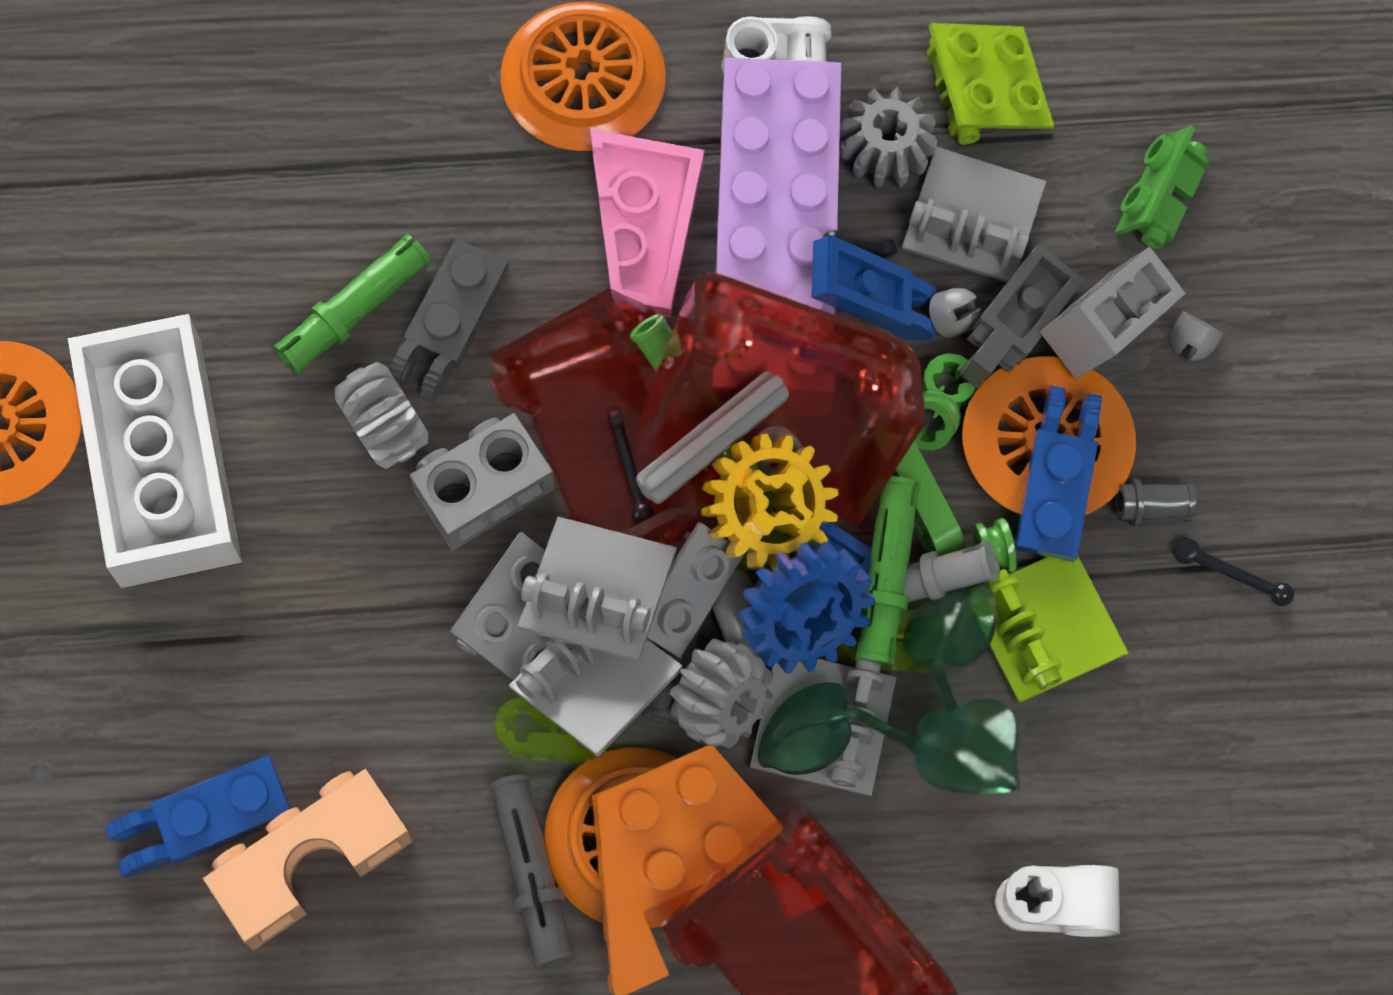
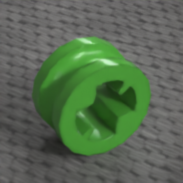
(949, 363)
(949, 411)
(1001, 540)

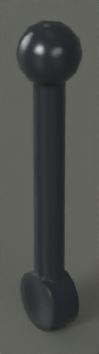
(882, 249)
(641, 510)
(1188, 551)

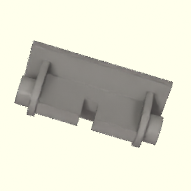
(691, 589)

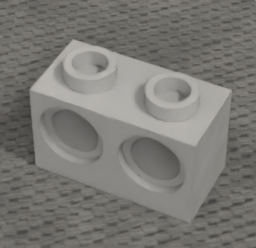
(1112, 313)
(492, 493)

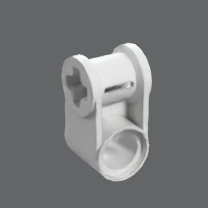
(779, 38)
(1072, 900)

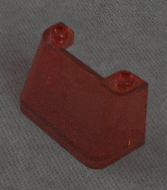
(567, 382)
(848, 384)
(800, 922)

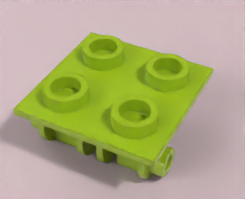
(986, 79)
(1050, 626)

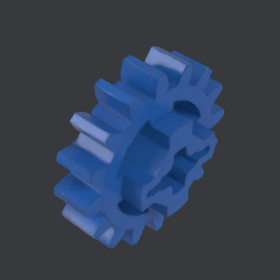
(806, 607)

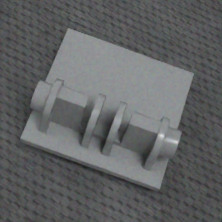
(973, 215)
(596, 588)
(493, 615)
(867, 690)
(593, 691)

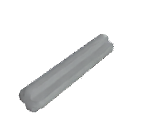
(712, 437)

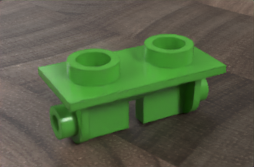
(1171, 166)

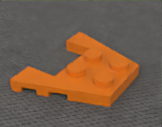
(660, 841)

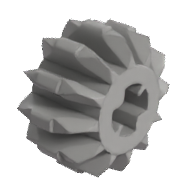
(890, 117)
(381, 415)
(721, 693)

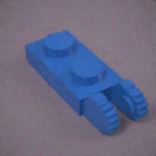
(870, 288)
(1058, 481)
(203, 816)

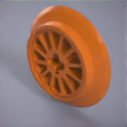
(555, 121)
(1029, 380)
(62, 425)
(566, 827)

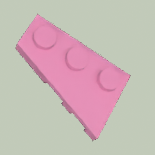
(645, 213)

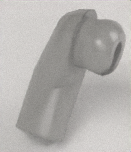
(728, 606)

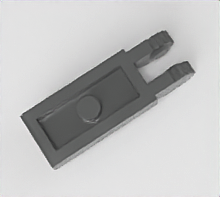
(450, 315)

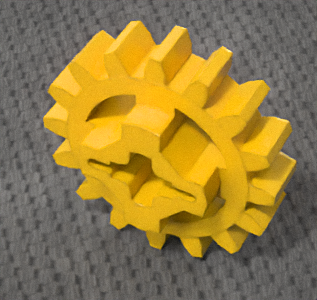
(793, 515)

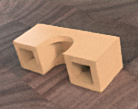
(257, 880)

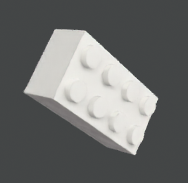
(154, 451)

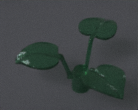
(956, 749)

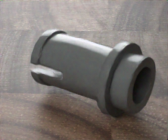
(1155, 502)

